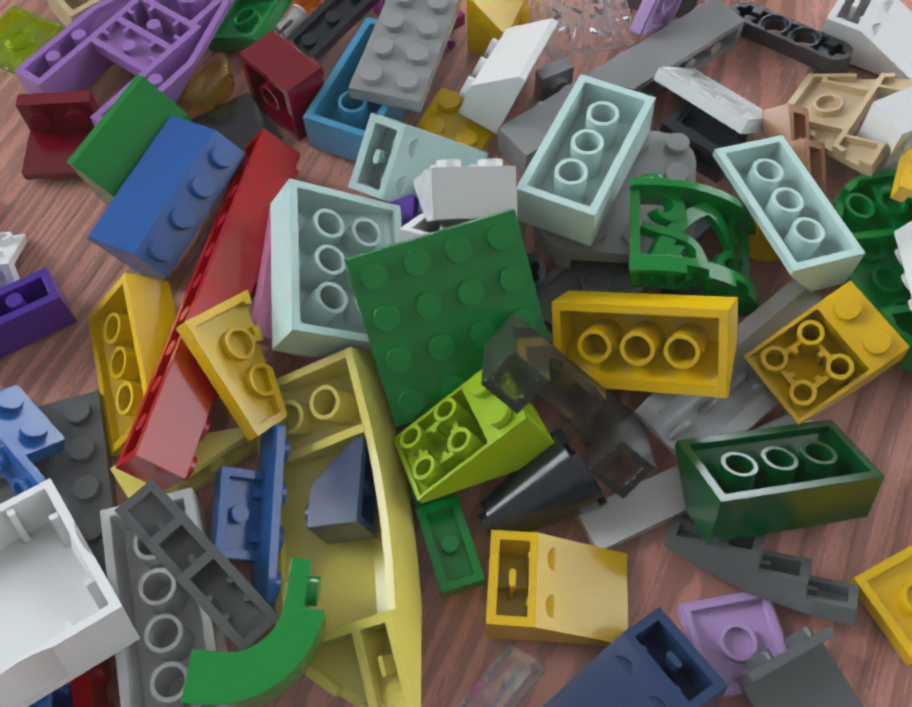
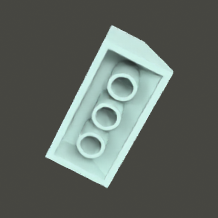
(791, 211)

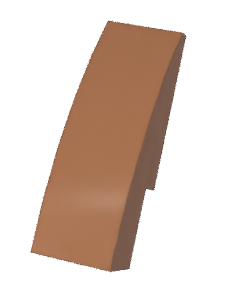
(793, 124)

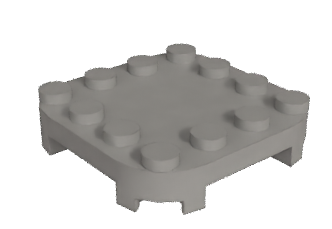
(659, 154)

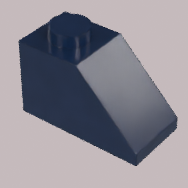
(344, 498)

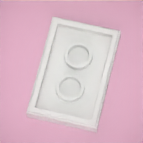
(712, 98)

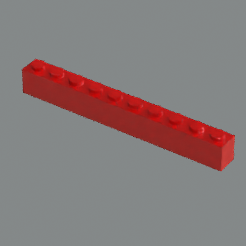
(179, 392)

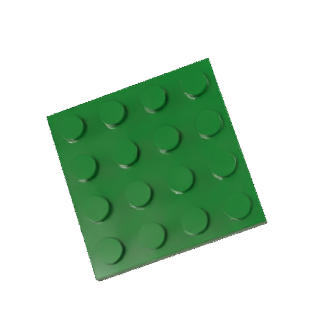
(438, 303)

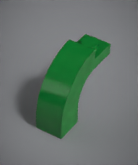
(271, 666)

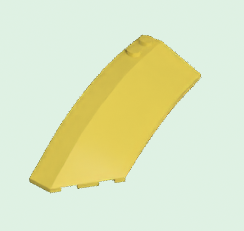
(368, 584)

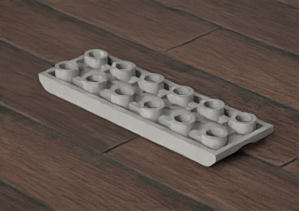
(749, 400)

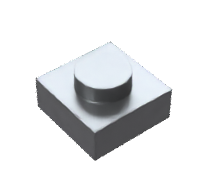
(552, 78)

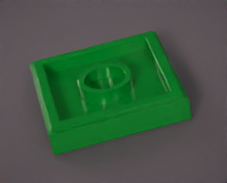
(247, 23)

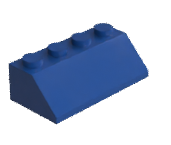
(167, 197)

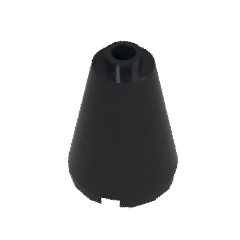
(543, 491)

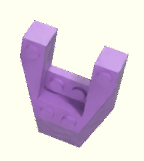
(143, 36)

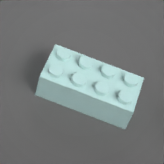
(584, 159)

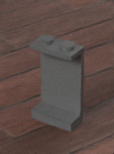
(797, 676)

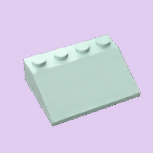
(309, 279)

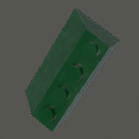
(774, 480)

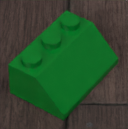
(123, 137)

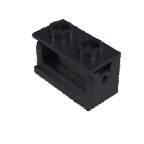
(704, 135)

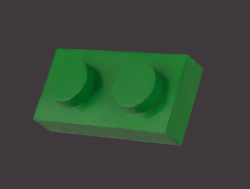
(450, 546)

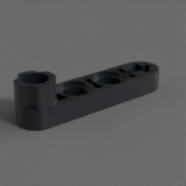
(824, 54)

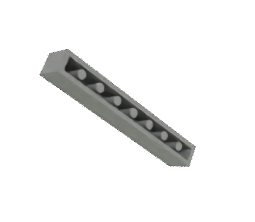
(682, 43)

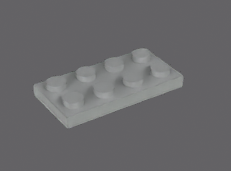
(404, 52)

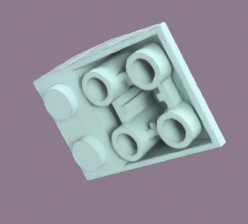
(398, 153)

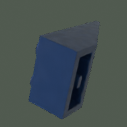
(645, 668)

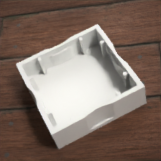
(53, 600)

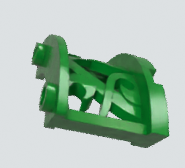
(683, 204)

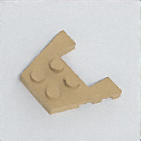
(837, 108)

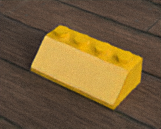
(649, 340)
(127, 341)

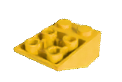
(826, 353)
(555, 590)

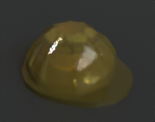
(210, 83)

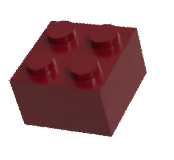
(282, 80)

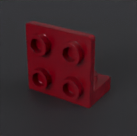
(57, 128)

